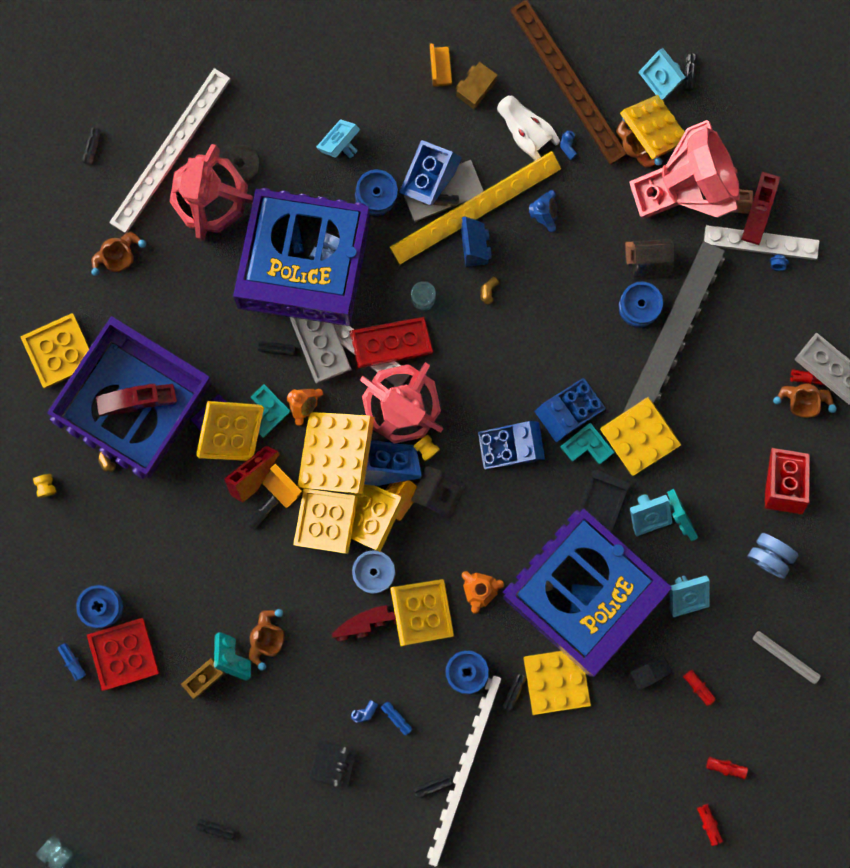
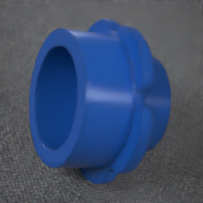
(778, 262)

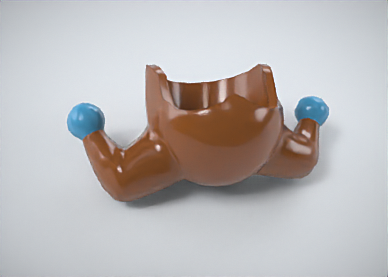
(633, 146)
(116, 253)
(806, 399)
(265, 638)

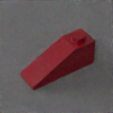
(250, 475)

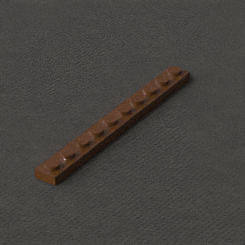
(568, 82)

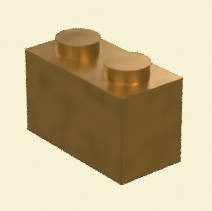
(476, 85)
(202, 679)

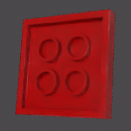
(123, 654)

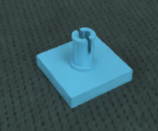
(662, 74)
(339, 139)
(650, 514)
(689, 595)

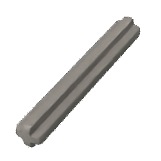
(786, 657)

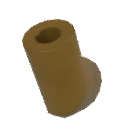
(486, 290)
(106, 463)

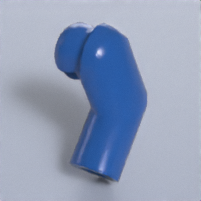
(566, 144)
(364, 714)

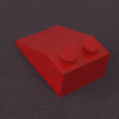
(787, 481)

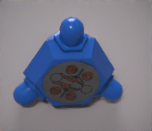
(545, 210)

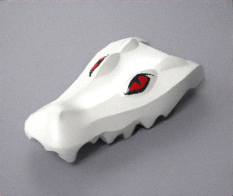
(527, 128)

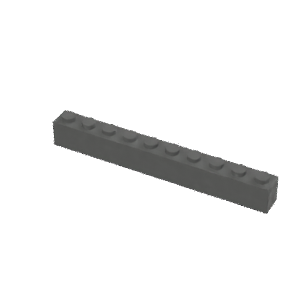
(677, 325)

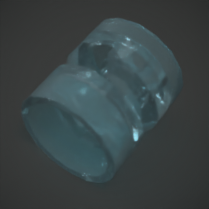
(423, 296)
(54, 853)

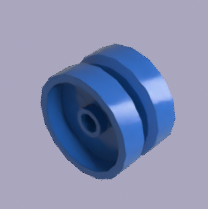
(386, 190)
(636, 294)
(88, 606)
(469, 683)

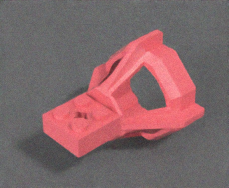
(695, 164)
(201, 185)
(402, 404)

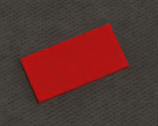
(391, 342)

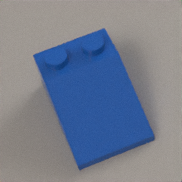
(429, 172)
(474, 242)
(391, 463)

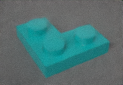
(273, 411)
(588, 440)
(680, 515)
(227, 661)

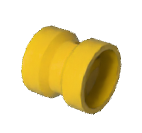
(426, 447)
(44, 485)

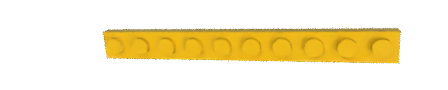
(475, 207)

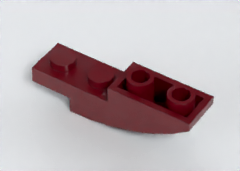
(760, 208)
(135, 398)
(361, 623)

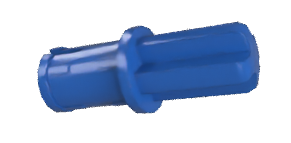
(71, 662)

